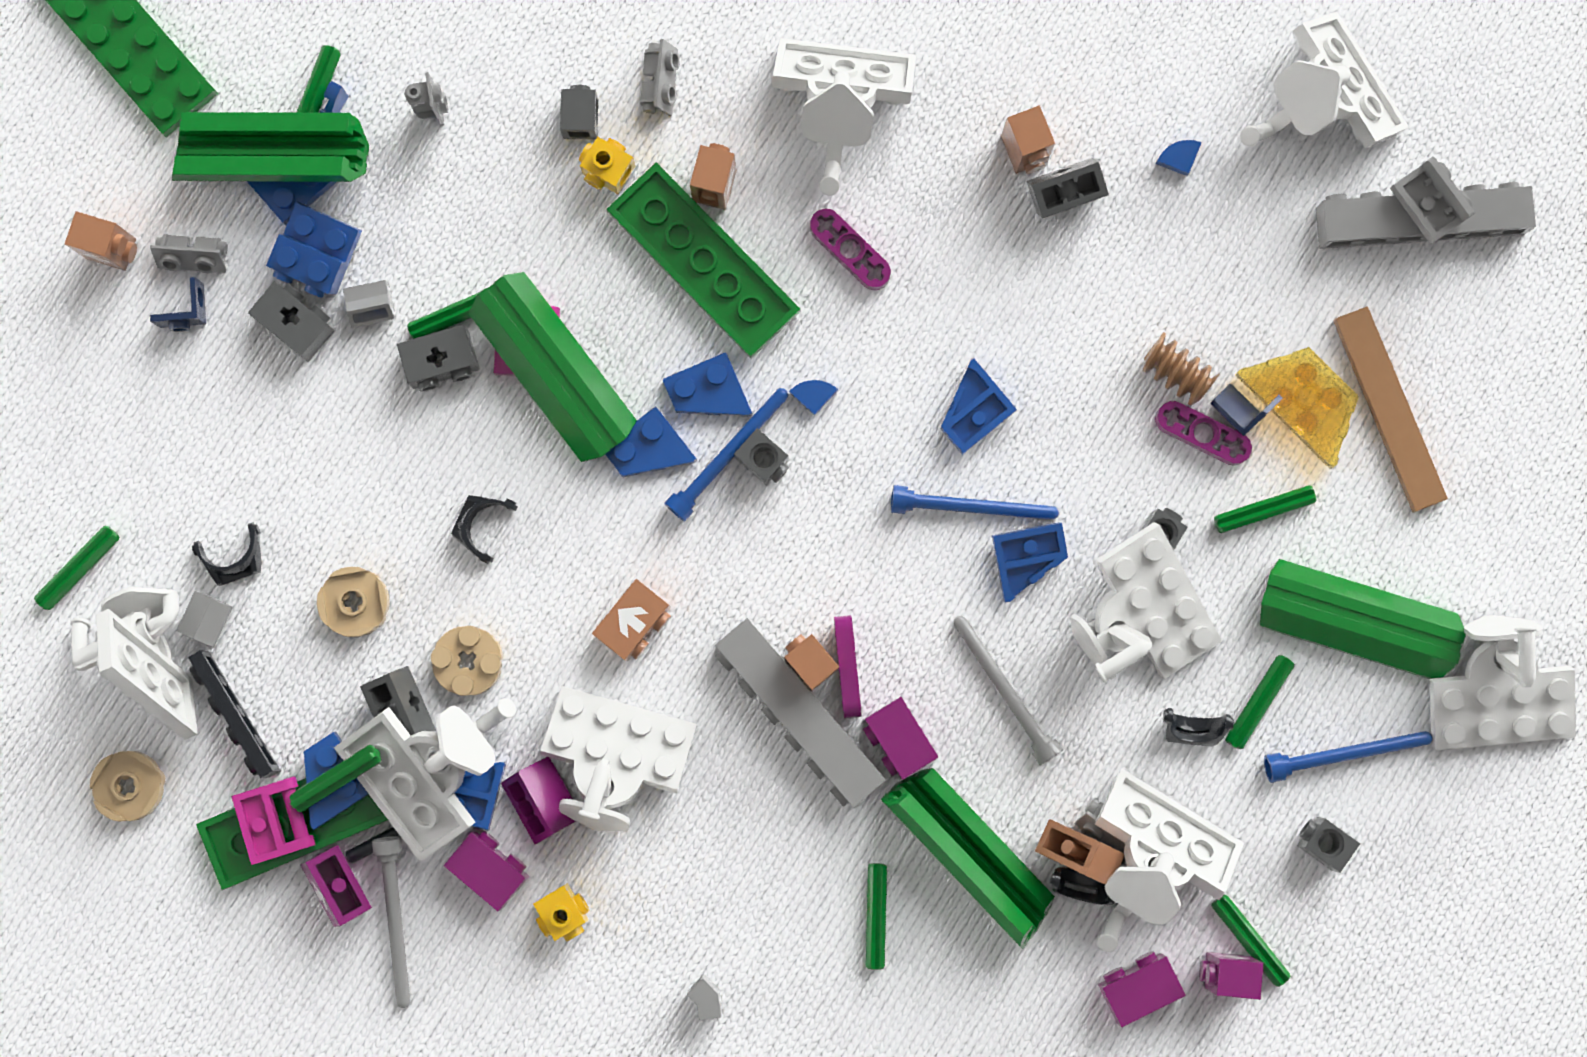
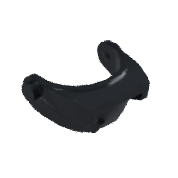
(462, 527)
(247, 566)
(1214, 727)
(1068, 875)

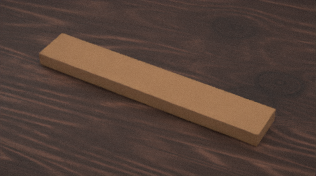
(1390, 409)

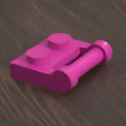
(262, 825)

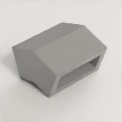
(369, 303)
(204, 618)
(707, 998)

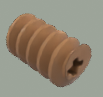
(1179, 370)

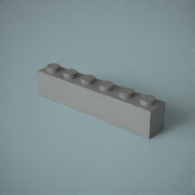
(1384, 220)
(800, 713)

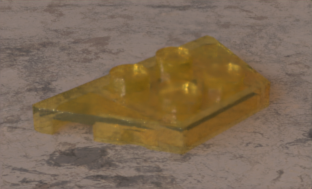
(1313, 403)

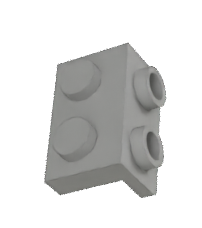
(1433, 199)

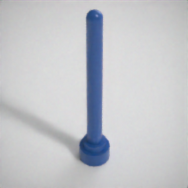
(905, 500)
(683, 502)
(1280, 766)

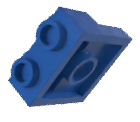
(314, 250)

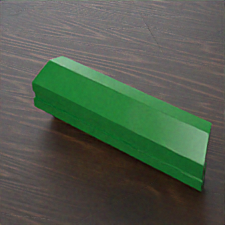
(270, 147)
(552, 366)
(1361, 621)
(971, 853)

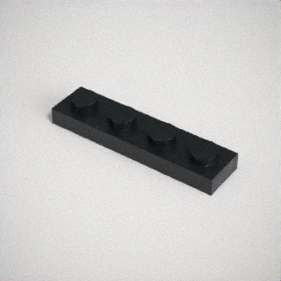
(240, 727)

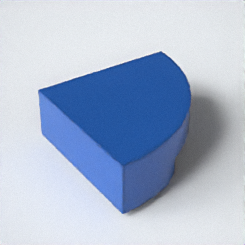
(337, 98)
(1179, 156)
(813, 394)

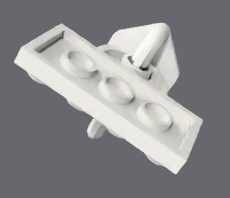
(1330, 87)
(840, 92)
(1146, 611)
(136, 654)
(1505, 699)
(616, 748)
(418, 785)
(1169, 839)

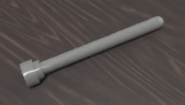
(1043, 745)
(387, 852)

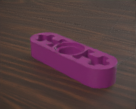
(826, 237)
(1222, 452)
(847, 666)

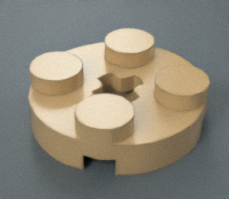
(337, 589)
(446, 660)
(107, 791)

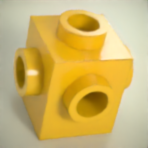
(610, 175)
(549, 919)

